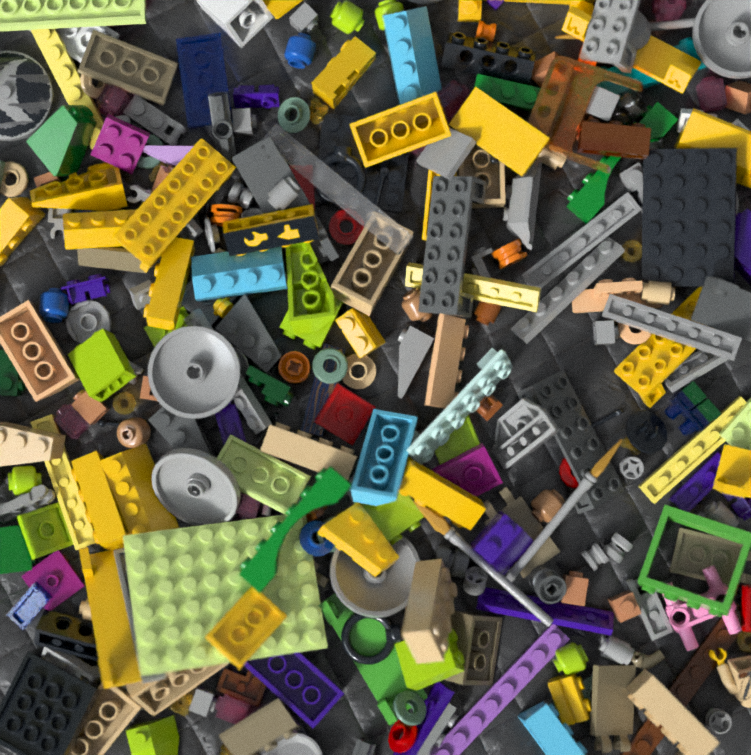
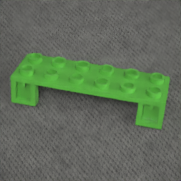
(369, 638)

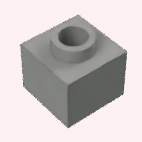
(304, 19)
(243, 122)
(604, 332)
(203, 701)

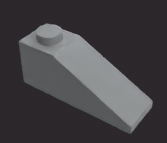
(411, 354)

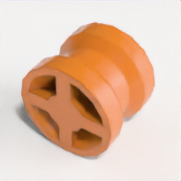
(486, 31)

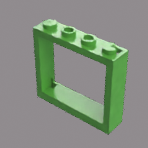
(706, 525)

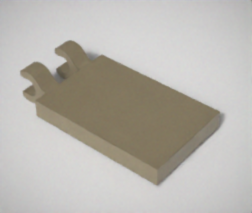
(522, 516)
(700, 550)
(611, 708)

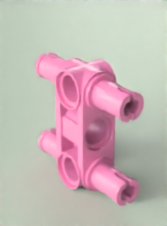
(695, 616)

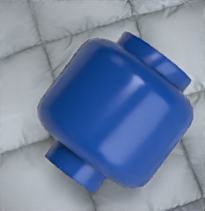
(300, 50)
(53, 305)

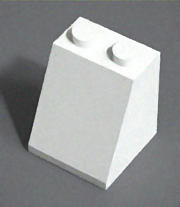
(238, 17)

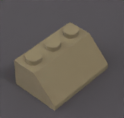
(109, 258)
(479, 643)
(262, 730)

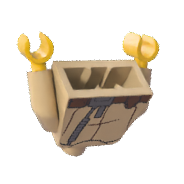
(735, 675)

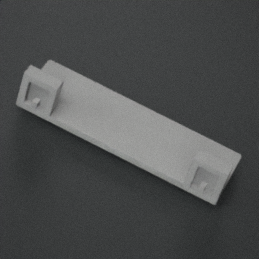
(610, 32)

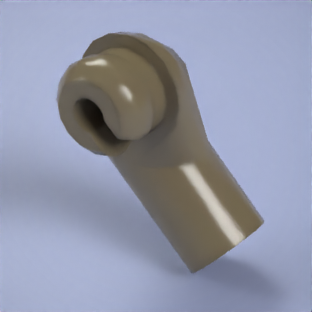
(647, 661)

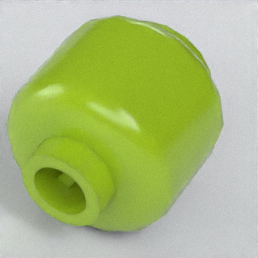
(387, 7)
(347, 17)
(23, 479)
(570, 659)

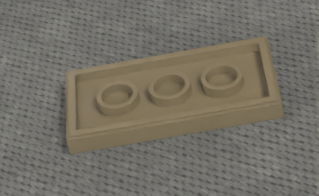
(128, 67)

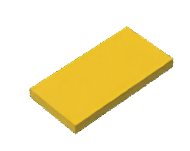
(499, 131)

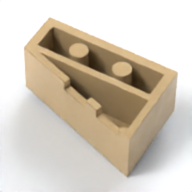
(28, 445)

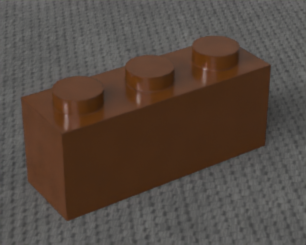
(614, 139)

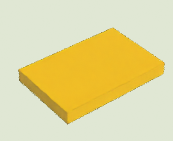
(246, 627)

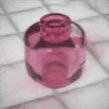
(113, 100)

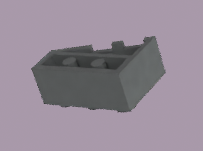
(248, 333)
(180, 431)

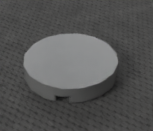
(86, 319)

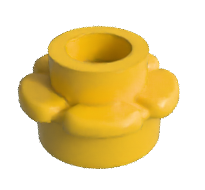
(222, 307)

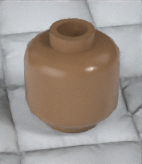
(411, 305)
(133, 432)
(546, 505)

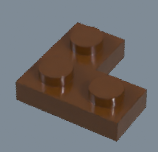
(242, 687)

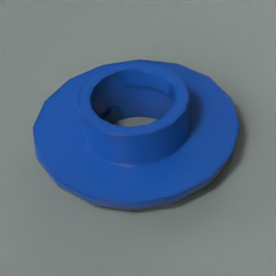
(307, 542)

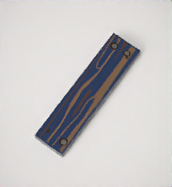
(318, 397)

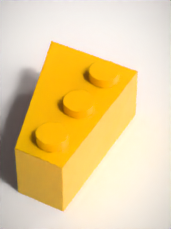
(343, 72)
(361, 539)

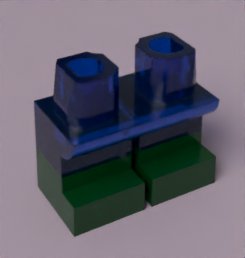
(697, 417)

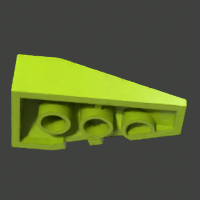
(309, 294)
(154, 737)

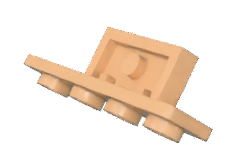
(595, 299)

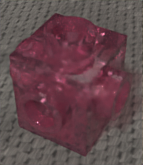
(666, 11)

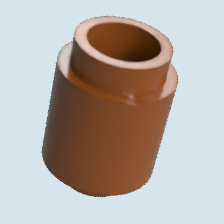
(487, 312)

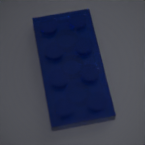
(201, 74)

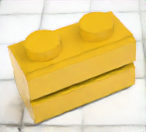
(360, 332)
(569, 698)

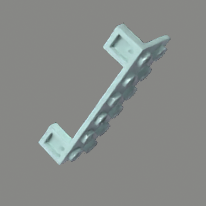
(493, 368)

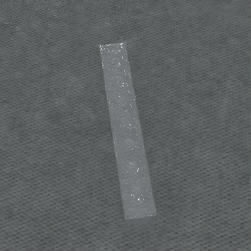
(340, 191)

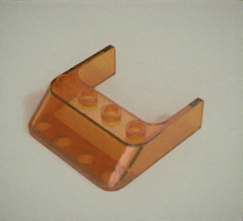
(564, 103)

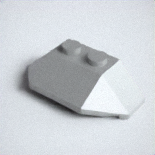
(523, 205)
(522, 432)

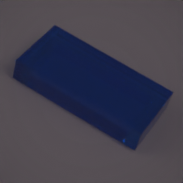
(29, 606)

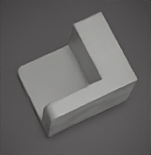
(602, 103)

